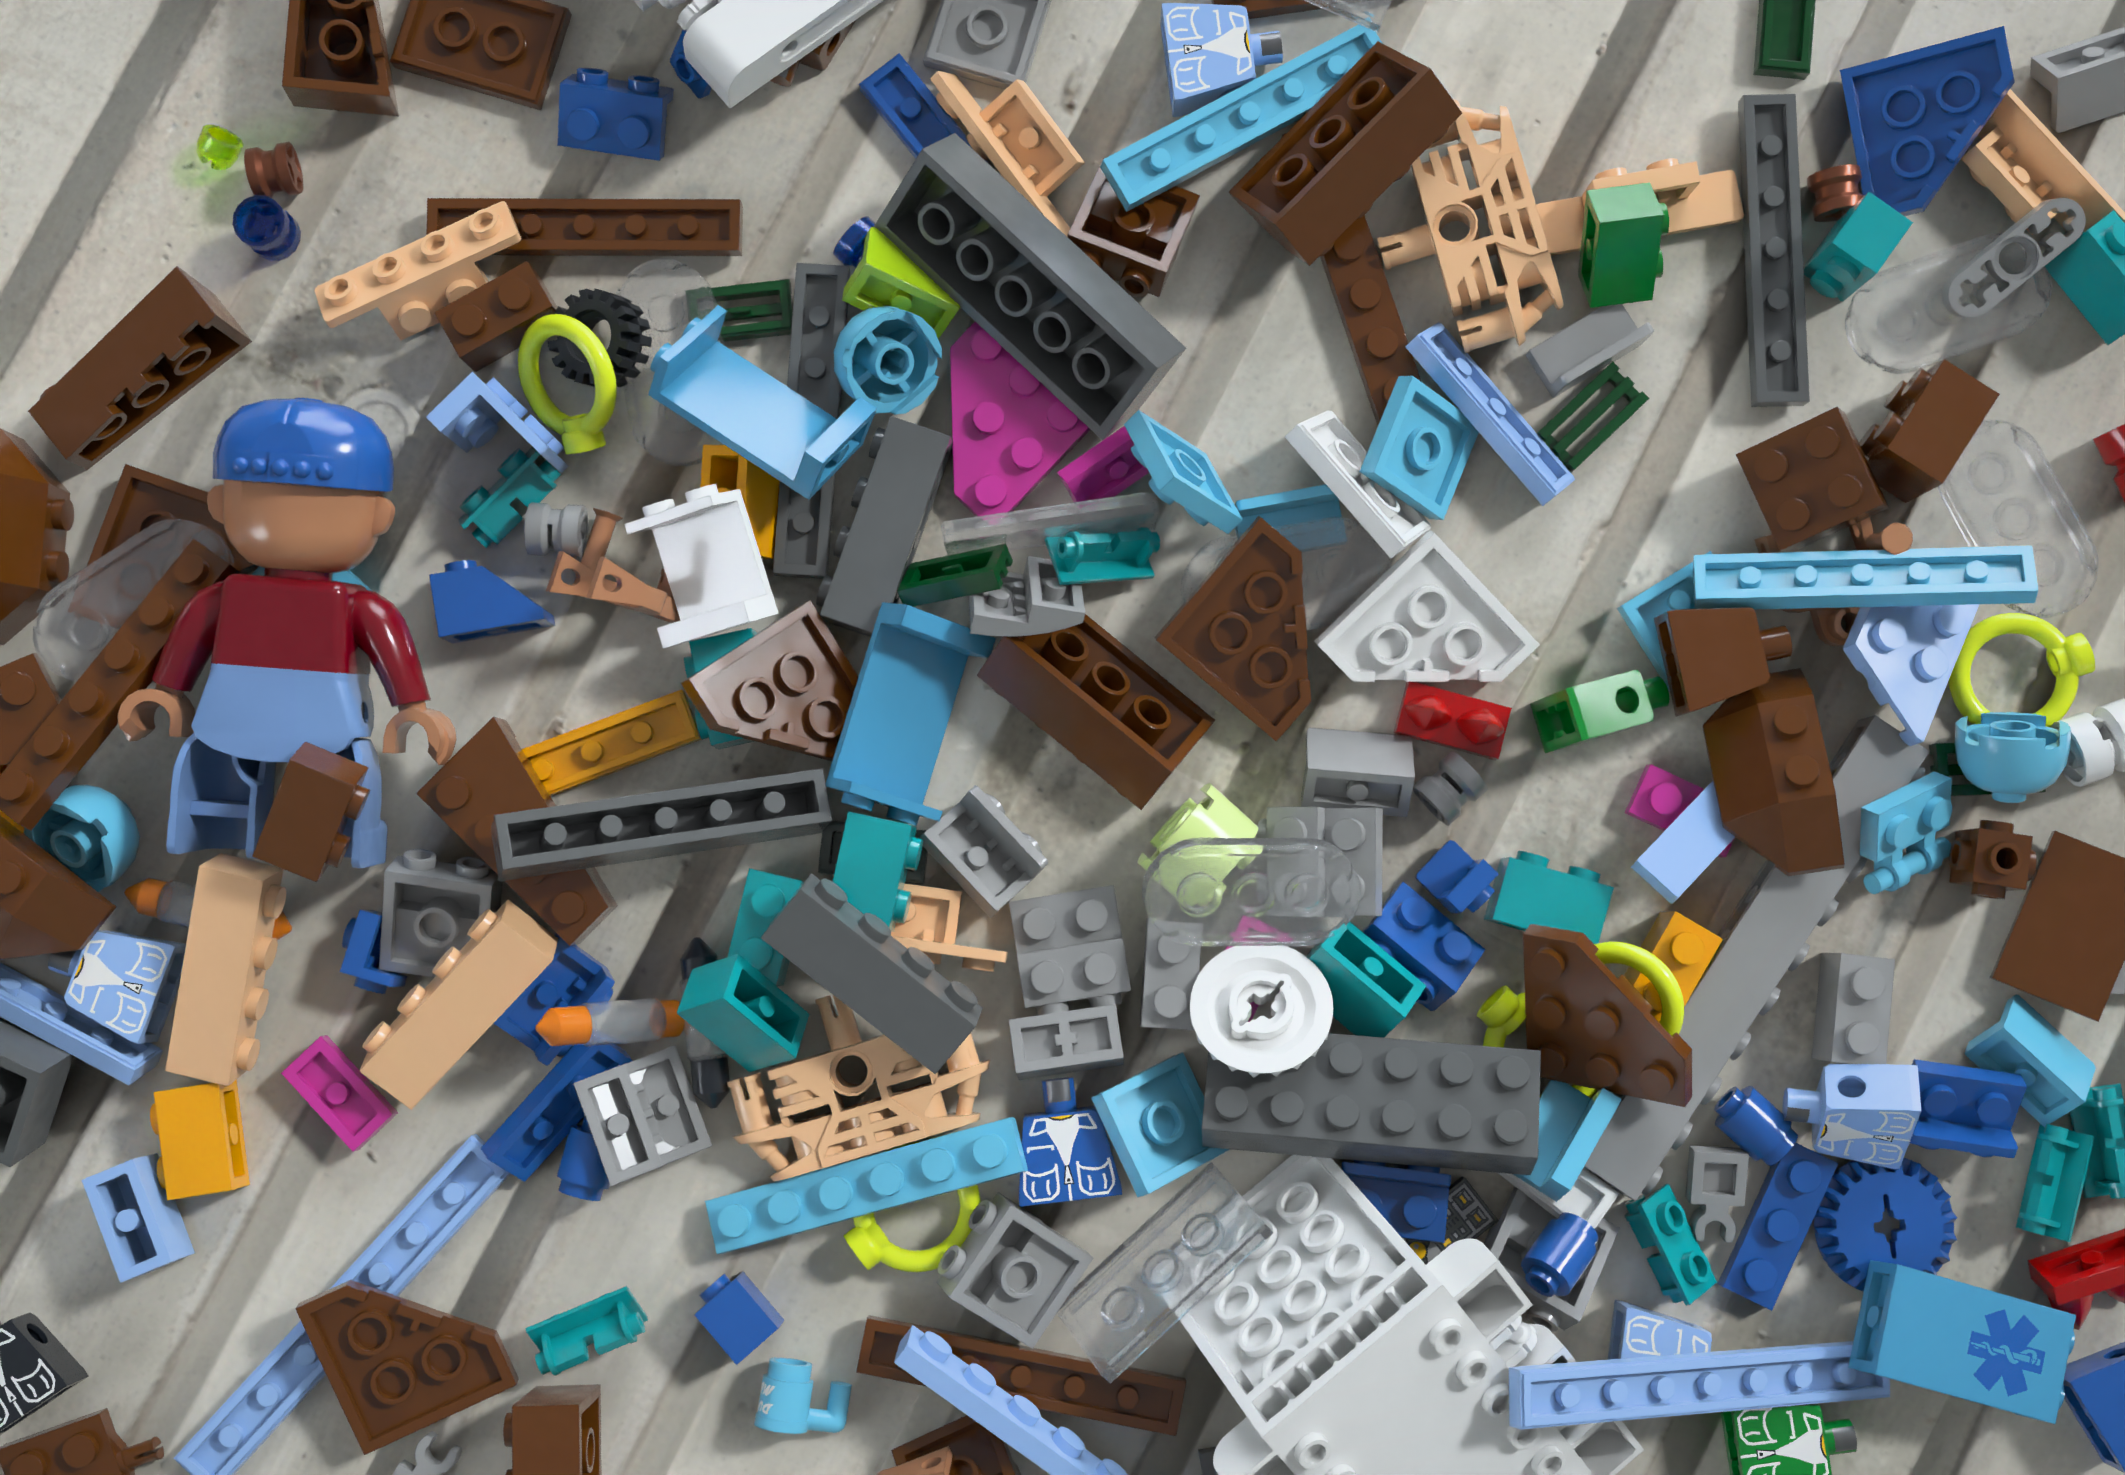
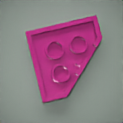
(1003, 426)

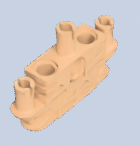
(1512, 221)
(858, 1128)

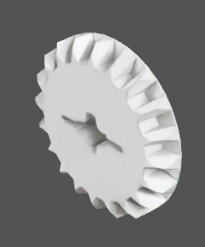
(1258, 974)

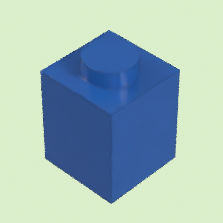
(737, 1315)

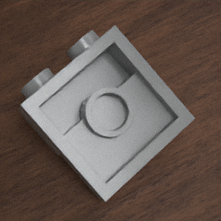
(1352, 830)
(432, 908)
(1070, 949)
(1513, 1237)
(1012, 1269)

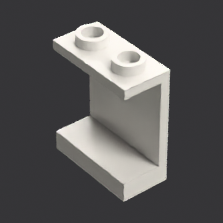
(708, 563)

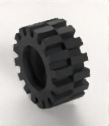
(625, 336)

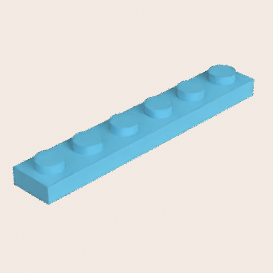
(1233, 120)
(1866, 578)
(866, 1185)

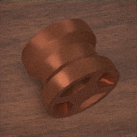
(273, 170)
(1834, 191)

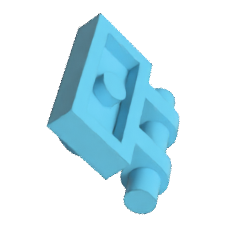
(1908, 821)

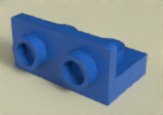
(1967, 1109)
(1408, 1198)

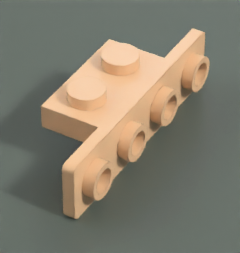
(1016, 138)
(2029, 165)
(1691, 201)
(420, 275)
(934, 925)

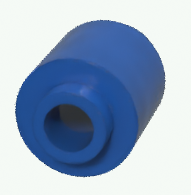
(1755, 1124)
(581, 1166)
(1560, 1255)

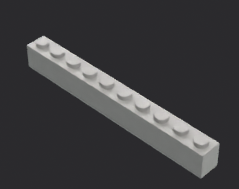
(1757, 948)

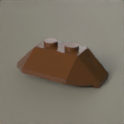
(32, 533)
(1776, 775)
(43, 901)

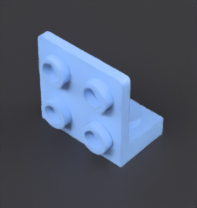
(475, 408)

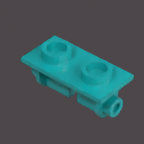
(492, 508)
(1103, 556)
(2105, 1119)
(2055, 1182)
(1681, 1264)
(605, 1321)

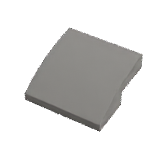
(1027, 603)
(642, 1115)

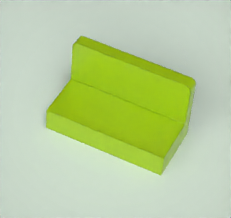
(894, 280)

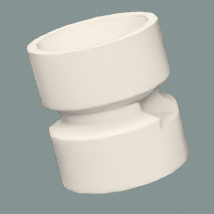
(2096, 744)

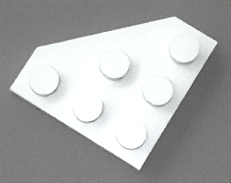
(1427, 624)

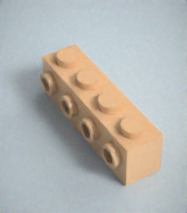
(225, 969)
(458, 1004)

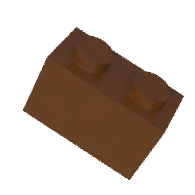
(495, 316)
(312, 812)

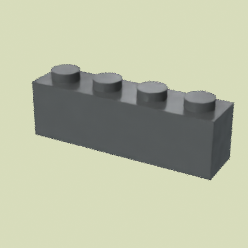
(887, 524)
(874, 972)

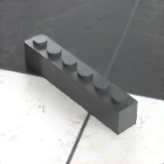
(659, 824)

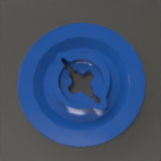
(1857, 1201)

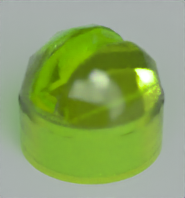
(219, 146)

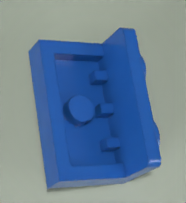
(613, 114)
(1424, 944)
(567, 981)

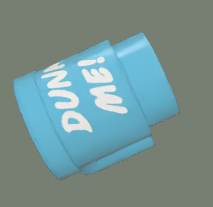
(787, 1399)

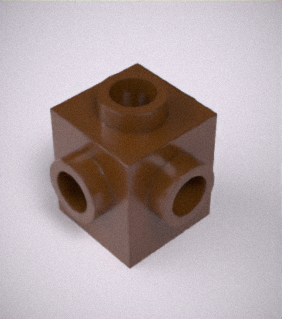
(1992, 859)

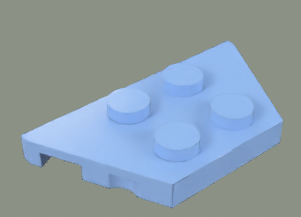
(1909, 658)

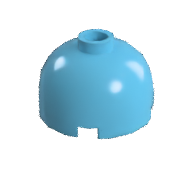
(887, 359)
(2011, 753)
(89, 834)

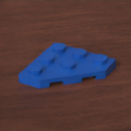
(1922, 112)

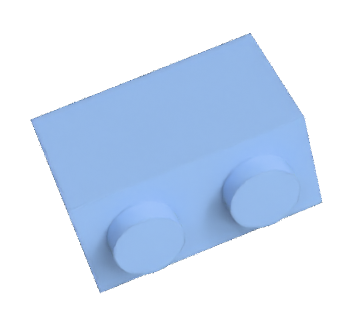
(136, 1218)

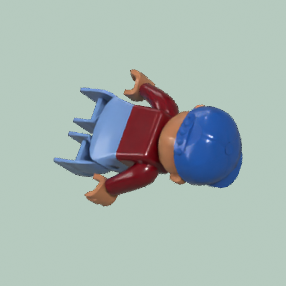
(289, 644)

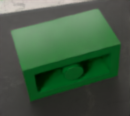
(1621, 244)

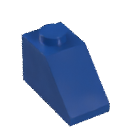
(479, 604)

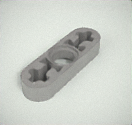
(2035, 221)

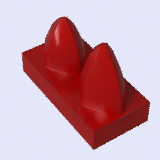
(1452, 720)
(2080, 1271)

